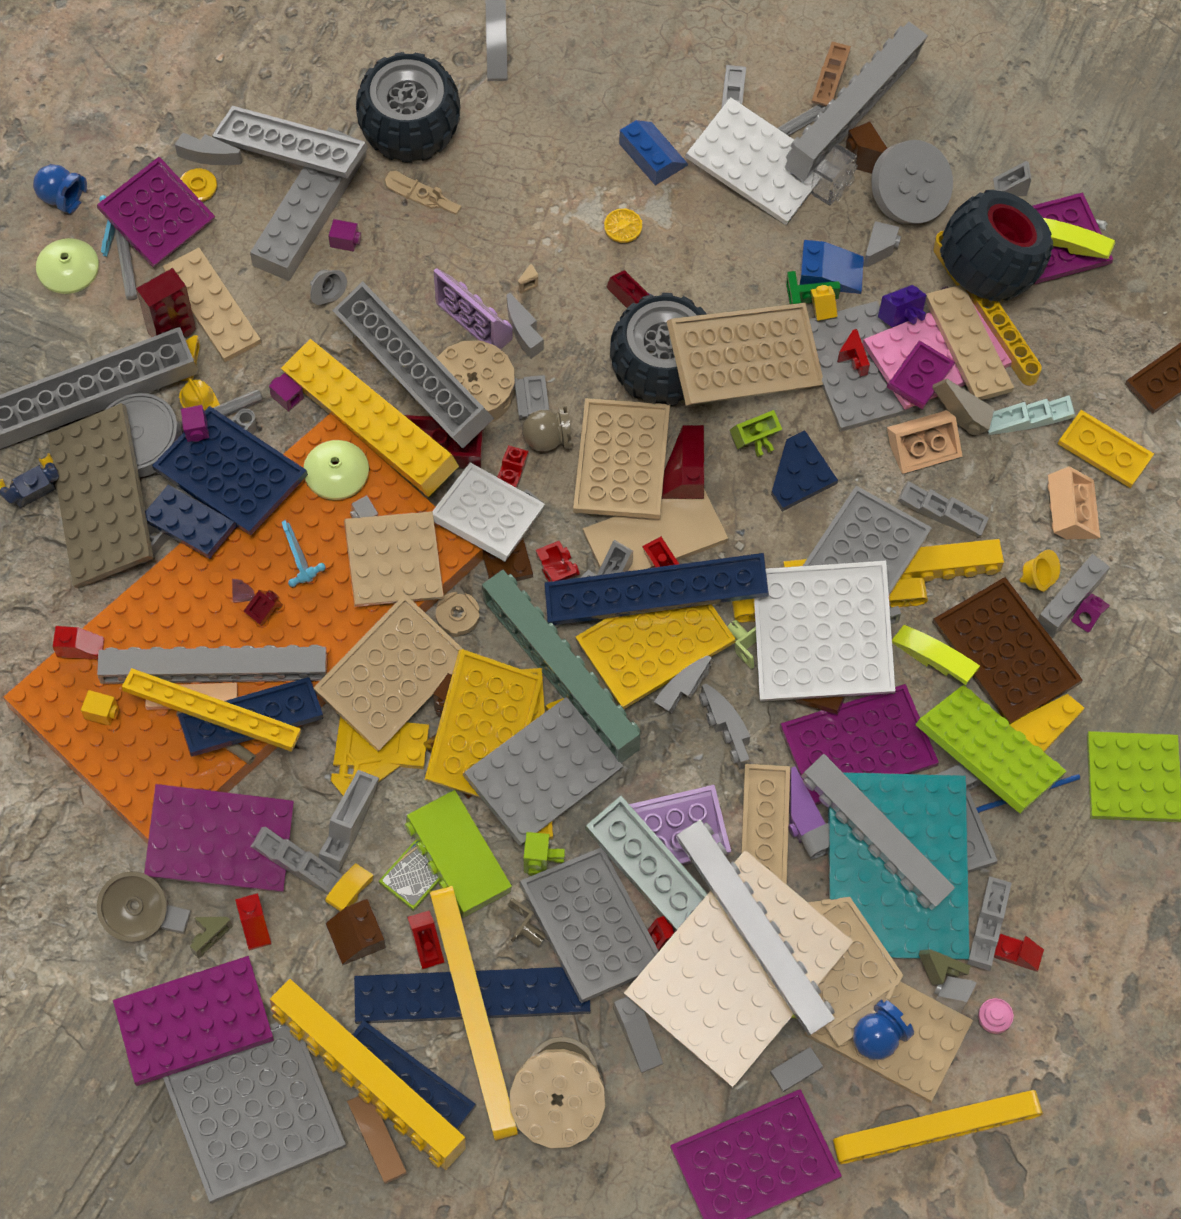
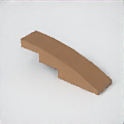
(831, 73)
(377, 1140)

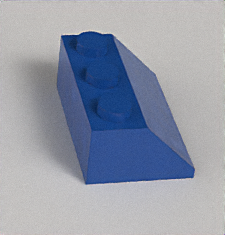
(651, 151)

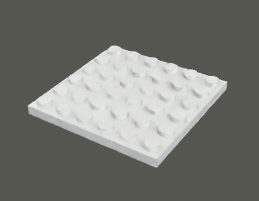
(825, 632)

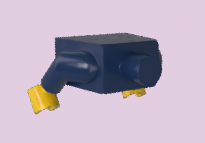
(31, 484)

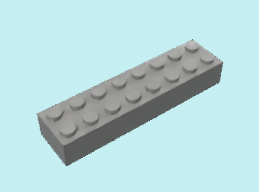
(299, 219)

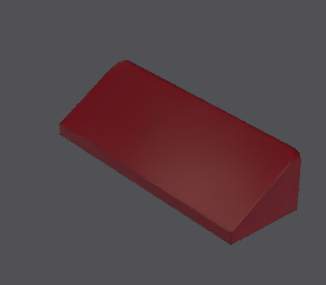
(626, 288)

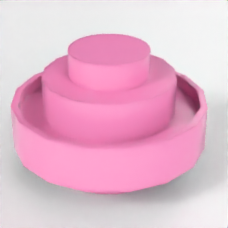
(995, 1016)

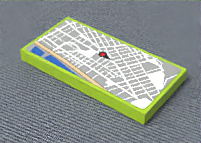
(410, 878)

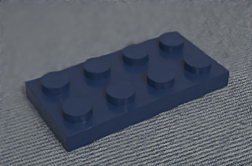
(189, 521)

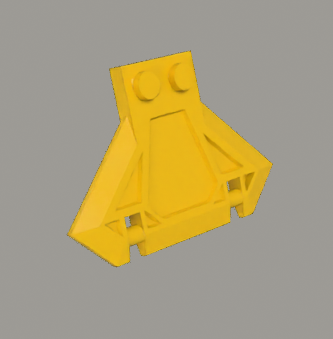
(354, 752)

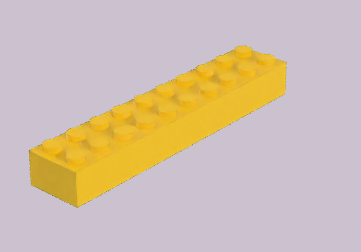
(370, 417)
(368, 1075)

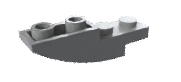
(726, 719)

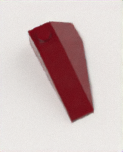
(686, 465)

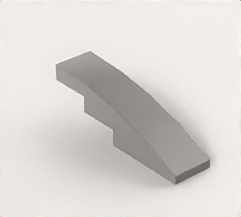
(734, 83)
(943, 510)
(295, 860)
(989, 923)

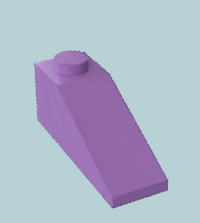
(802, 810)

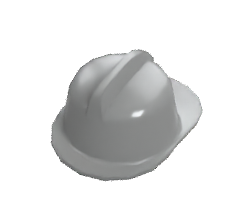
(327, 286)

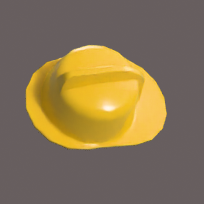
(197, 393)
(1041, 571)

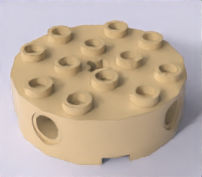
(483, 372)
(555, 1122)

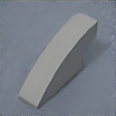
(496, 40)
(348, 819)

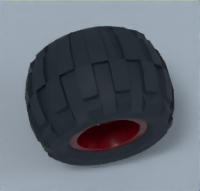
(996, 245)

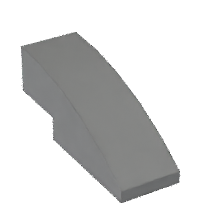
(207, 150)
(524, 327)
(683, 683)

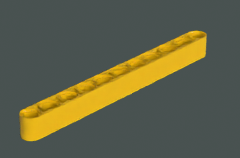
(473, 1013)

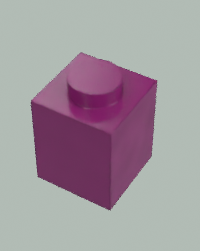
(344, 235)
(286, 391)
(194, 423)

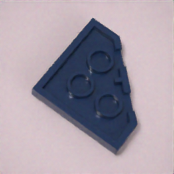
(800, 472)

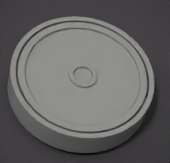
(912, 182)
(152, 428)

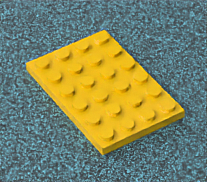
(651, 648)
(481, 712)

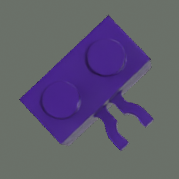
(903, 306)

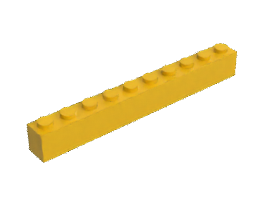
(949, 560)

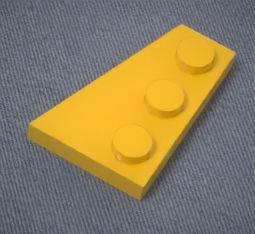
(1048, 722)

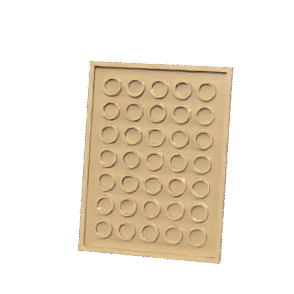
(712, 987)

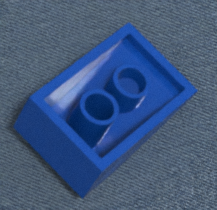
(830, 263)

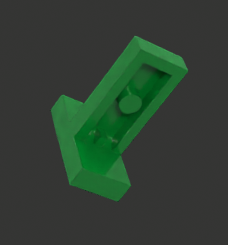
(802, 293)

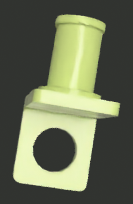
(744, 641)

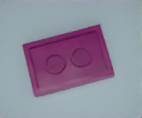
(918, 374)

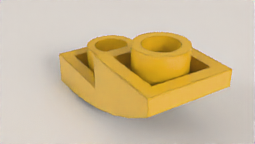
(348, 887)

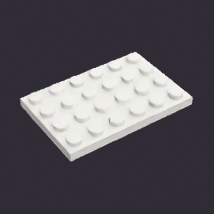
(751, 160)

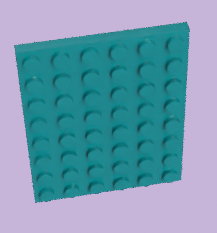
(934, 819)

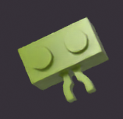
(756, 431)
(538, 853)

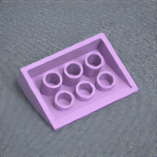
(470, 311)
(678, 811)

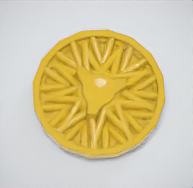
(200, 182)
(623, 225)

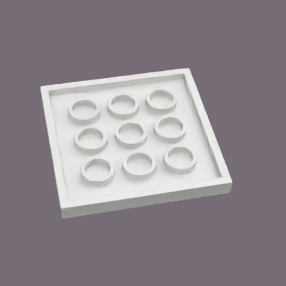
(487, 511)

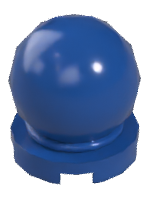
(59, 187)
(879, 1032)

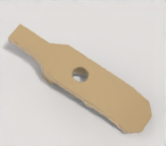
(411, 188)

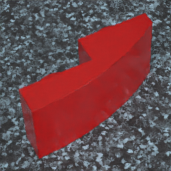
(513, 465)

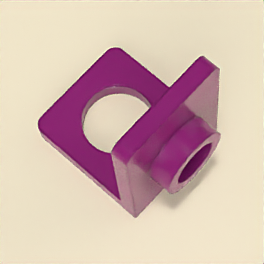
(1095, 607)

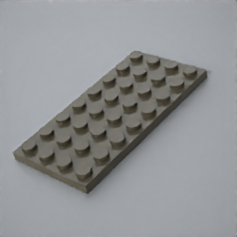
(100, 496)

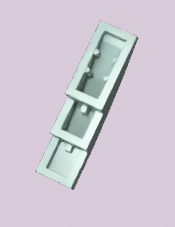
(1031, 416)

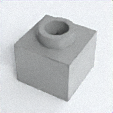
(363, 508)

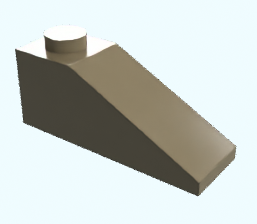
(969, 410)

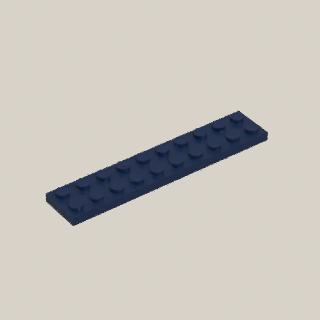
(656, 589)
(434, 997)

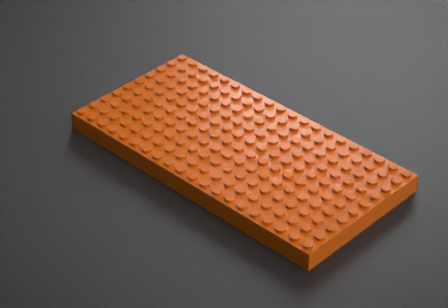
(191, 605)

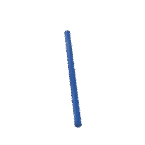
(1002, 802)

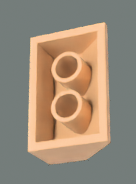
(925, 441)
(1073, 504)

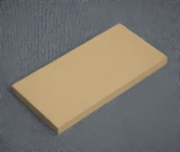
(684, 525)

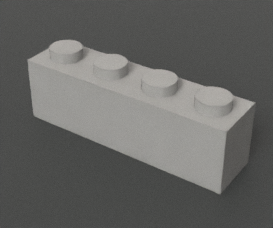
(1072, 595)

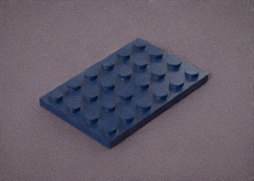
(231, 472)

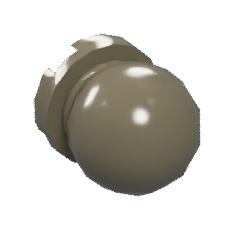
(547, 430)

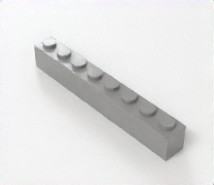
(877, 832)

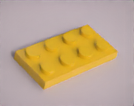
(1105, 448)

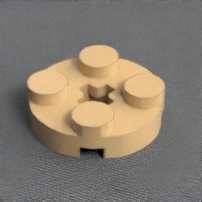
(454, 625)

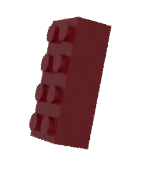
(166, 304)
(463, 456)

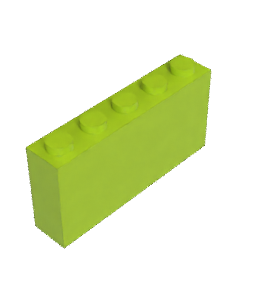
(457, 853)

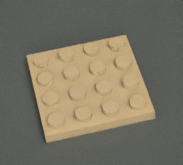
(393, 558)

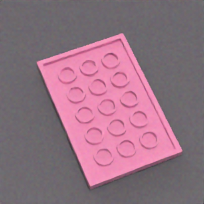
(893, 346)

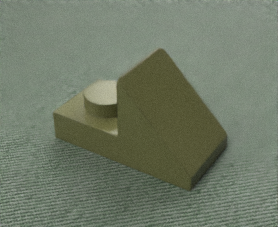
(213, 930)
(940, 965)

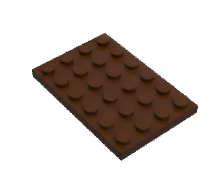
(1015, 654)

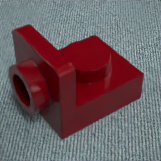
(262, 606)

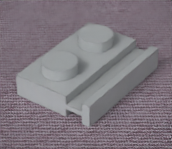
(531, 395)

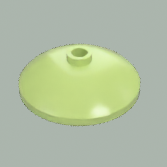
(69, 274)
(337, 480)

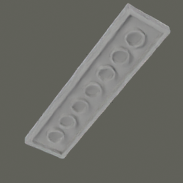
(290, 141)

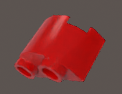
(556, 562)

